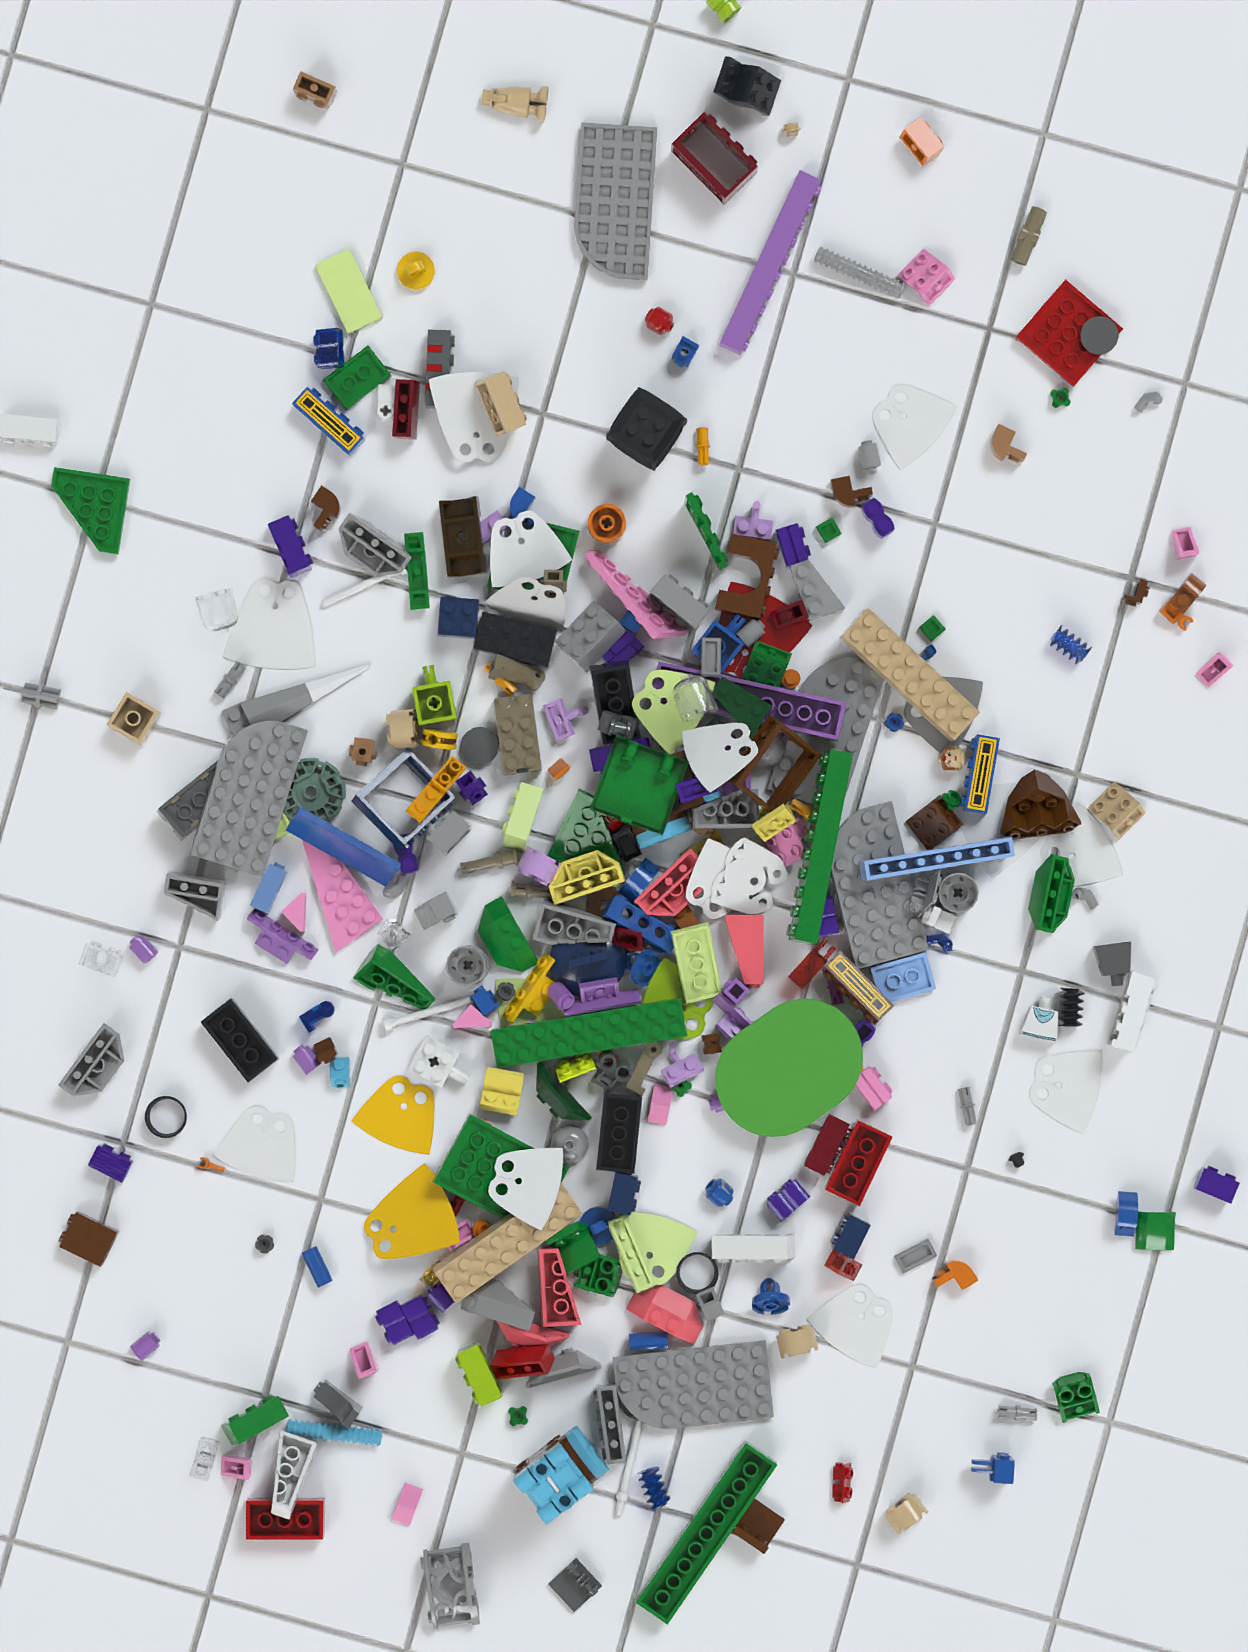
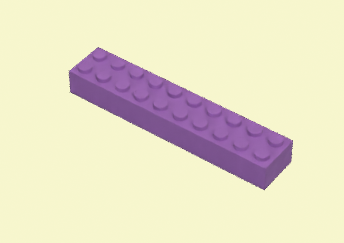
(796, 710)

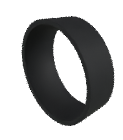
(150, 1126)
(694, 1291)

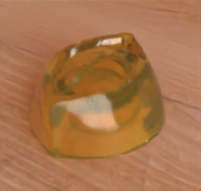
(429, 1276)

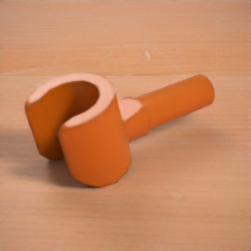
(210, 1165)

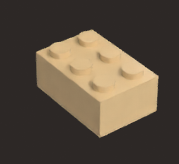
(501, 403)

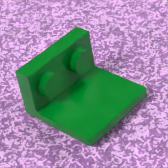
(766, 665)
(575, 1246)

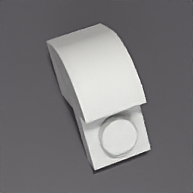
(939, 919)

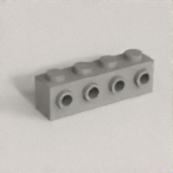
(611, 1423)

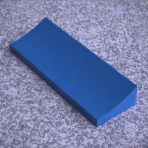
(343, 846)

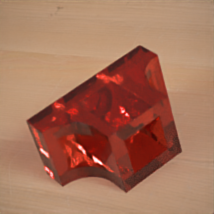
(843, 1265)

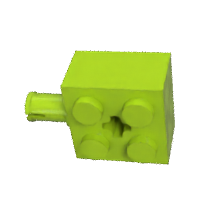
(434, 690)

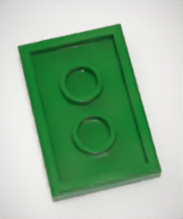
(357, 377)

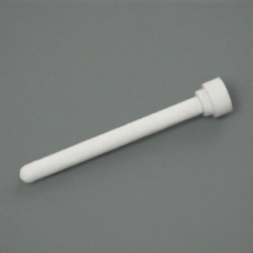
(356, 588)
(391, 1022)

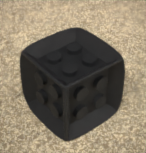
(646, 428)

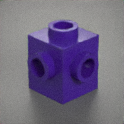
(474, 791)

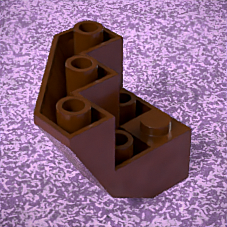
(1038, 809)

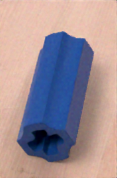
(317, 1266)
(648, 1341)

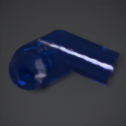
(942, 940)

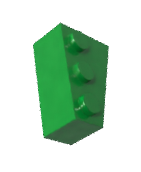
(254, 1420)

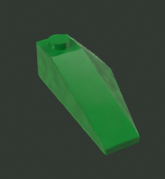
(387, 973)

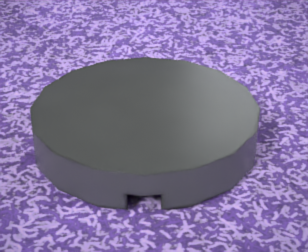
(1099, 335)
(480, 745)

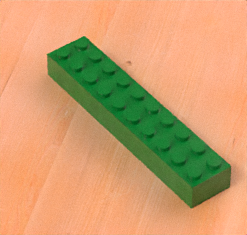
(820, 847)
(589, 1032)
(706, 1532)

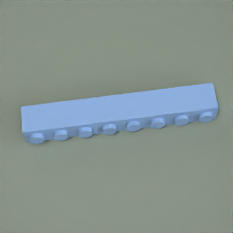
(936, 858)

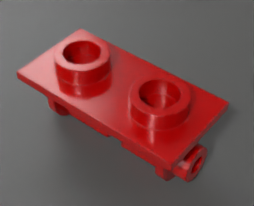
(843, 1490)

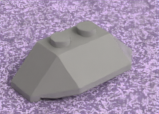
(372, 547)
(95, 1064)
(566, 1365)

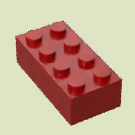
(858, 1162)
(305, 1523)

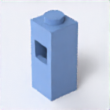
(269, 887)

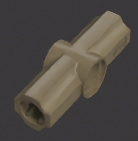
(1028, 236)

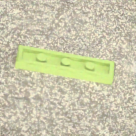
(630, 1254)

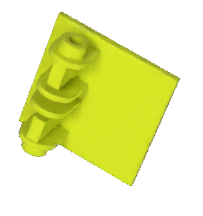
(577, 1066)

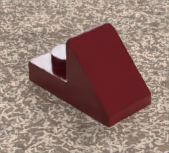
(789, 614)

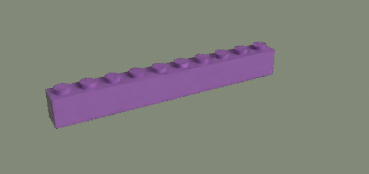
(769, 263)

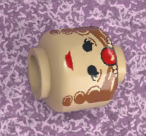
(952, 758)

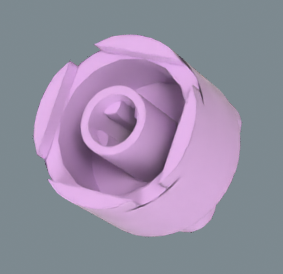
(539, 865)

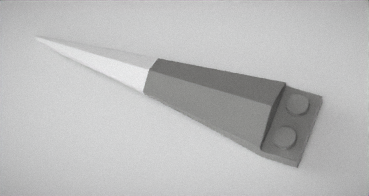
(284, 703)

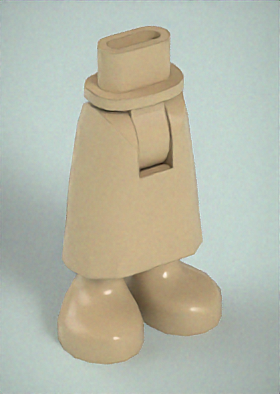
(516, 101)

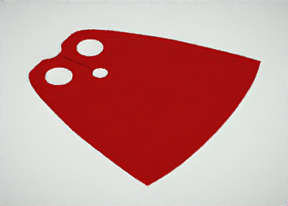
(784, 638)

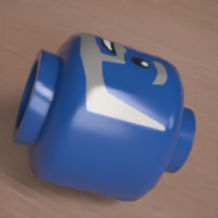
(719, 1192)

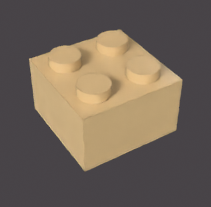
(134, 718)

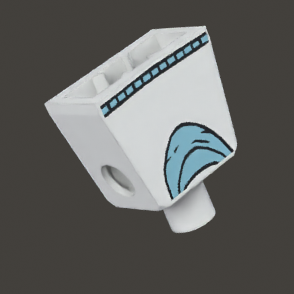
(1041, 1021)

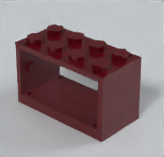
(700, 171)

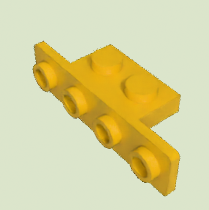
(533, 992)

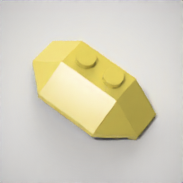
(585, 876)

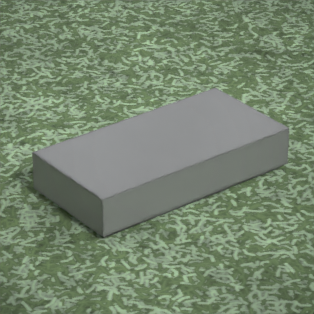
(711, 657)
(915, 1255)

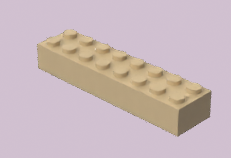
(909, 674)
(500, 1247)

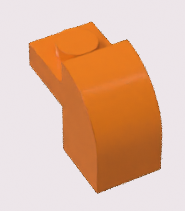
(959, 1271)

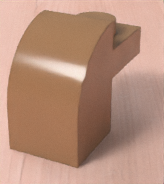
(1001, 445)

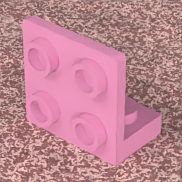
(927, 276)
(788, 843)

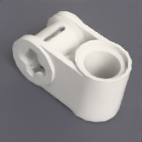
(385, 400)

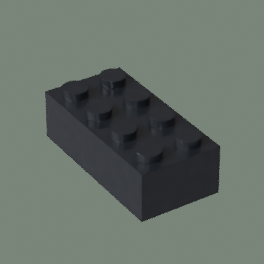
(515, 639)
(613, 693)
(240, 1040)
(619, 1133)

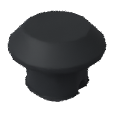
(1017, 1159)

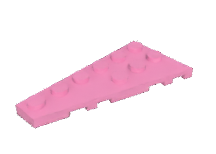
(637, 600)
(342, 899)

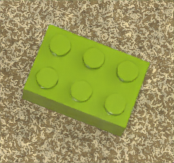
(478, 1374)

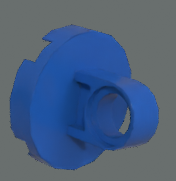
(643, 966)
(597, 1223)
(770, 1301)

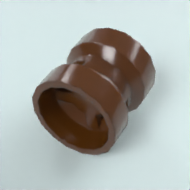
(714, 1047)

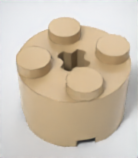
(403, 729)
(796, 1342)
(906, 1513)

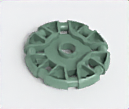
(323, 789)

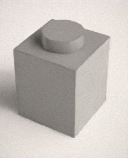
(710, 1304)

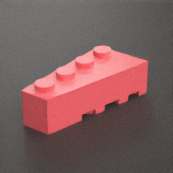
(555, 1294)

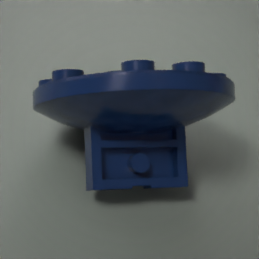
(587, 963)

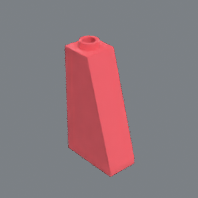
(748, 944)

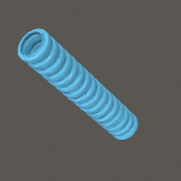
(334, 1432)

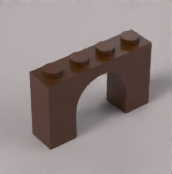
(752, 603)

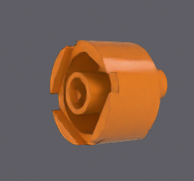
(612, 533)

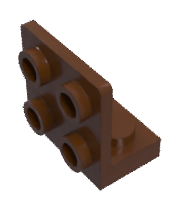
(934, 823)
(758, 1525)

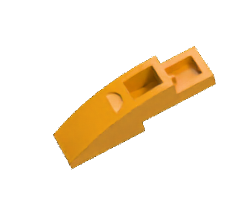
(436, 789)

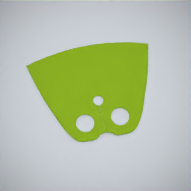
(666, 985)

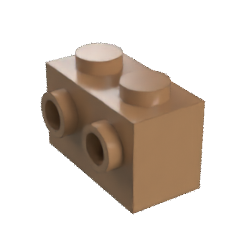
(315, 90)

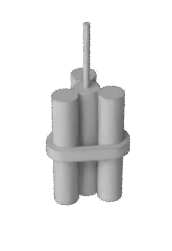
(39, 695)

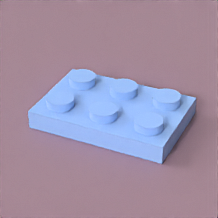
(904, 977)

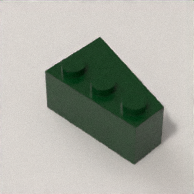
(742, 705)

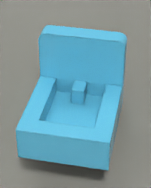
(340, 1072)

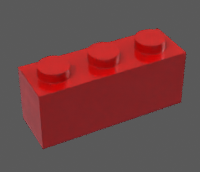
(522, 1361)

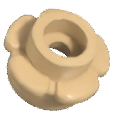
(791, 129)

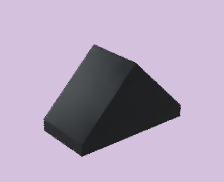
(626, 844)

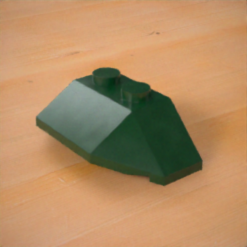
(557, 1096)

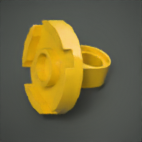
(416, 270)

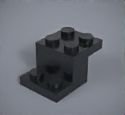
(747, 86)

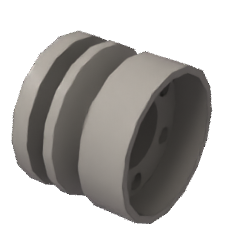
(970, 892)
(456, 965)

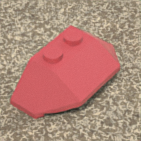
(668, 892)
(667, 1311)
(535, 1336)

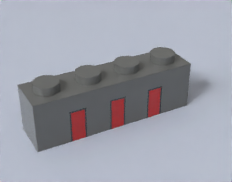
(438, 359)

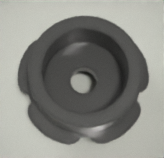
(506, 996)
(259, 1243)

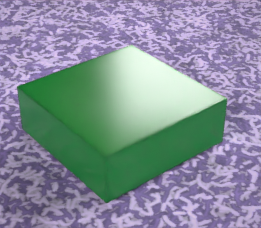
(828, 530)
(932, 628)

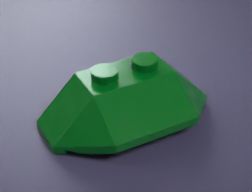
(1051, 893)
(504, 937)

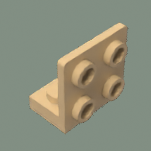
(1117, 810)

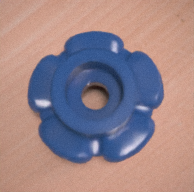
(894, 717)

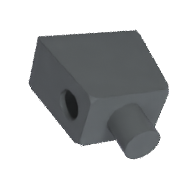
(1114, 960)

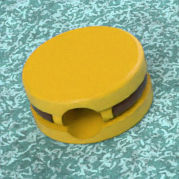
(439, 738)

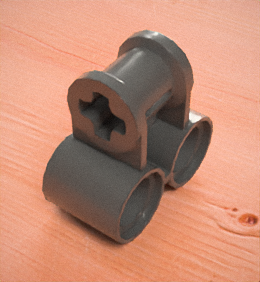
(618, 725)
(608, 1072)

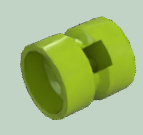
(725, 8)

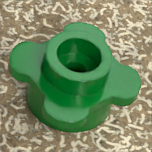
(1065, 397)
(951, 799)
(680, 1090)
(522, 1419)

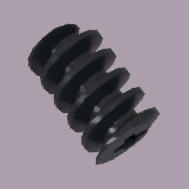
(1071, 1007)

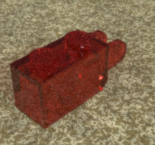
(810, 965)

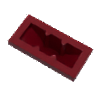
(627, 938)

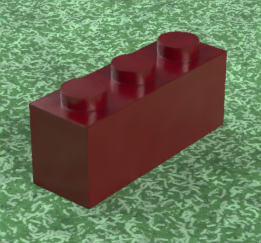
(406, 409)
(827, 1145)

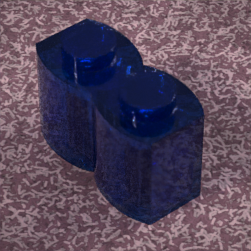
(329, 348)

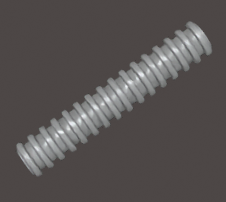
(859, 272)

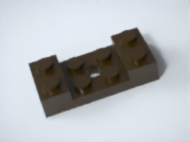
(468, 556)

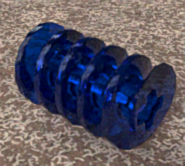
(1069, 645)
(654, 1487)

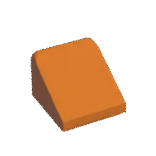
(558, 769)

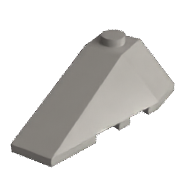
(727, 812)
(570, 925)
(500, 1304)

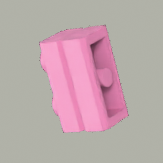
(872, 1088)

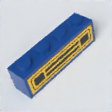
(328, 421)
(981, 774)

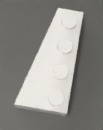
(1131, 1011)
(753, 1247)
(291, 1470)

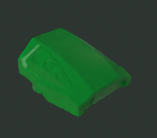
(1155, 1231)
(600, 1276)
(1075, 1395)

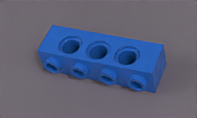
(613, 913)

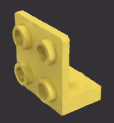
(773, 822)
(501, 1091)

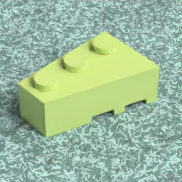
(521, 816)

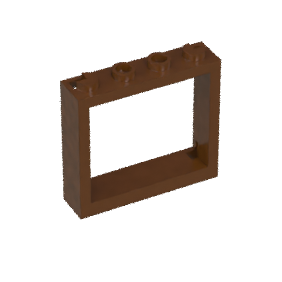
(795, 776)

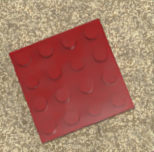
(1056, 330)

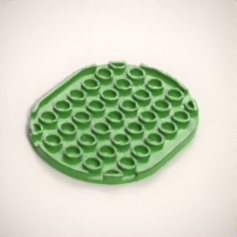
(789, 1067)

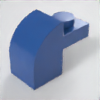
(521, 502)
(639, 880)
(1126, 1213)

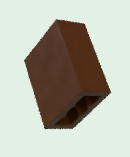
(88, 1238)

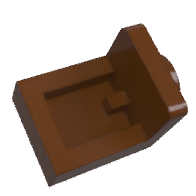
(1141, 591)
(325, 1050)

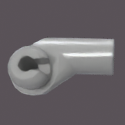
(1148, 398)
(397, 889)
(1085, 894)

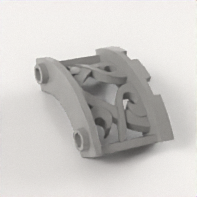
(470, 1606)

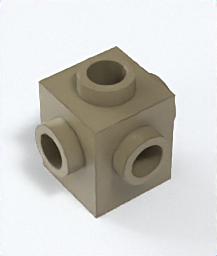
(554, 578)

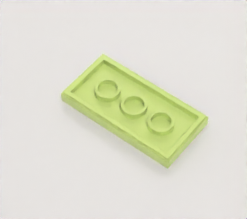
(348, 291)
(696, 962)

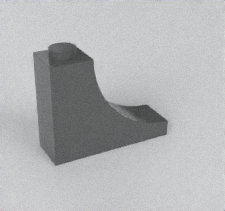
(337, 1402)

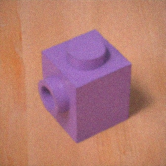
(735, 990)

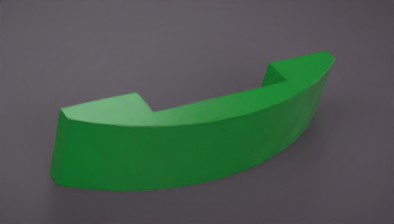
(417, 571)

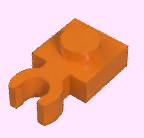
(1174, 615)

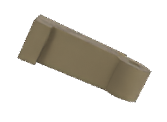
(516, 672)
(642, 1067)

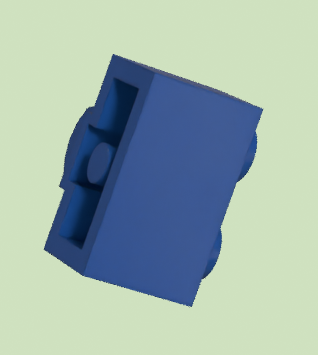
(1000, 1468)

